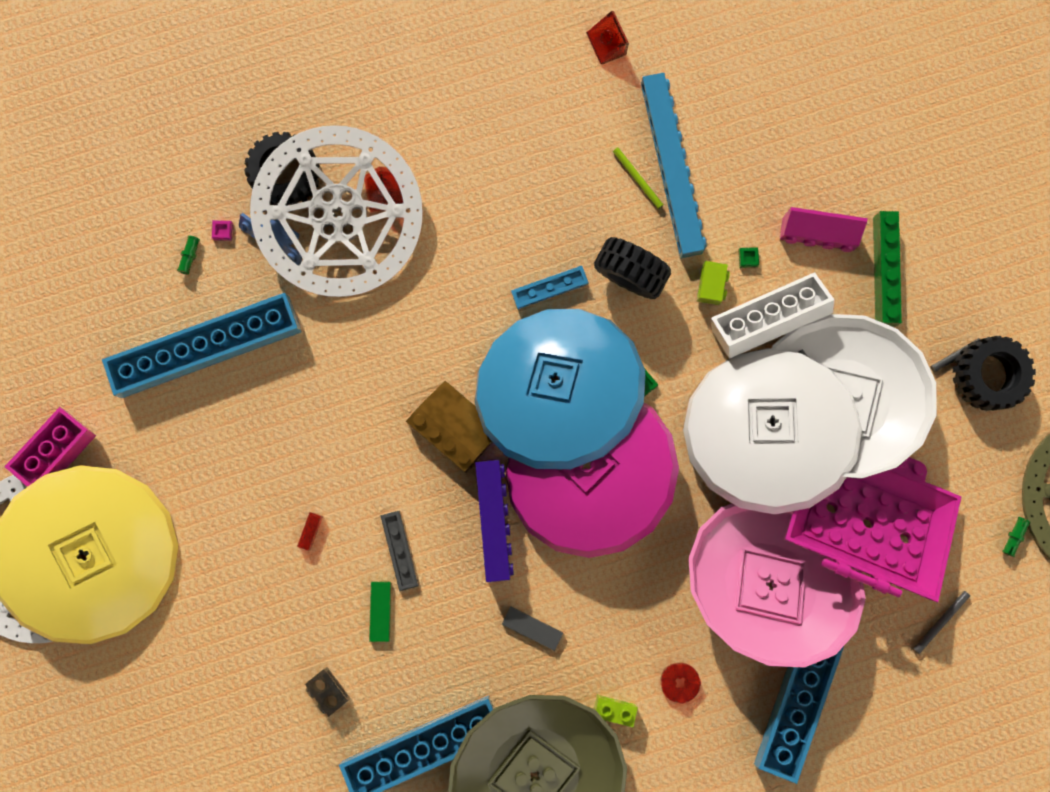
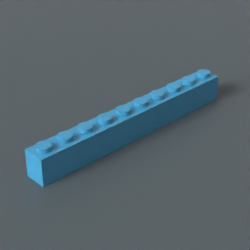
(672, 165)

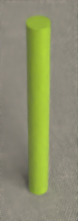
(638, 178)

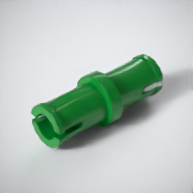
(188, 255)
(1016, 536)

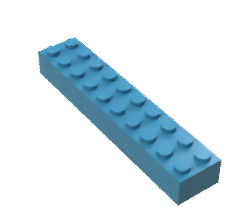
(201, 346)

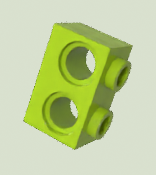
(616, 710)

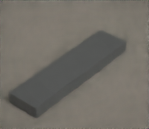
(399, 550)

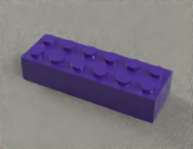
(493, 521)

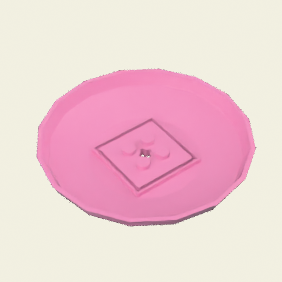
(795, 623)

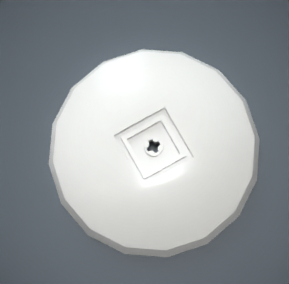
(885, 377)
(768, 465)

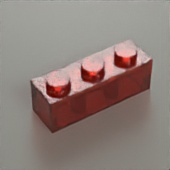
(310, 531)

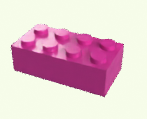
(50, 448)

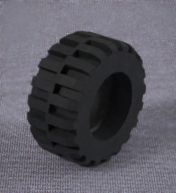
(257, 158)
(632, 268)
(1017, 368)

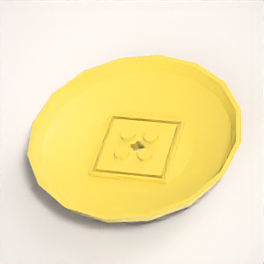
(127, 561)

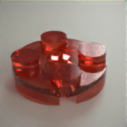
(680, 694)

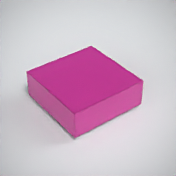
(222, 230)

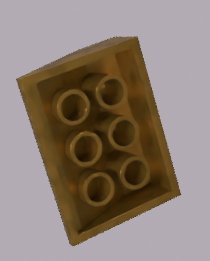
(451, 426)

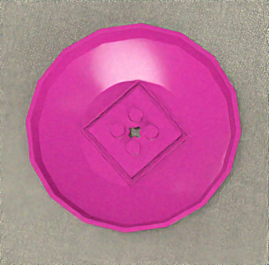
(603, 506)

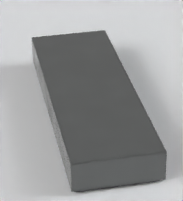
(532, 628)

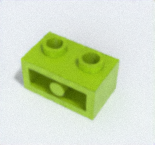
(712, 283)

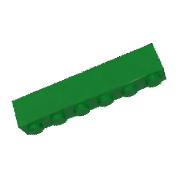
(887, 268)

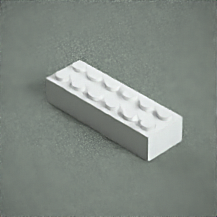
(772, 315)

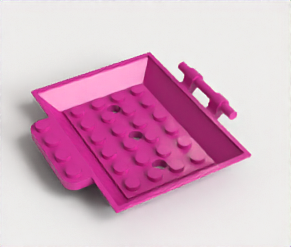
(894, 505)

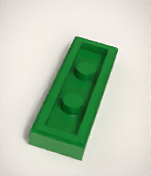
(380, 612)

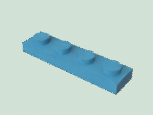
(549, 287)

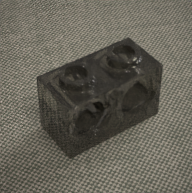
(332, 688)

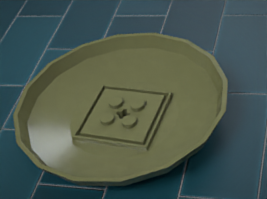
(543, 734)

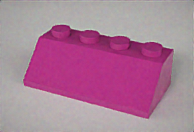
(822, 229)

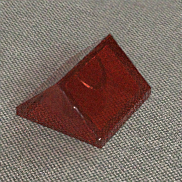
(608, 39)
(374, 193)

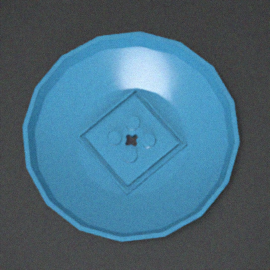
(575, 416)

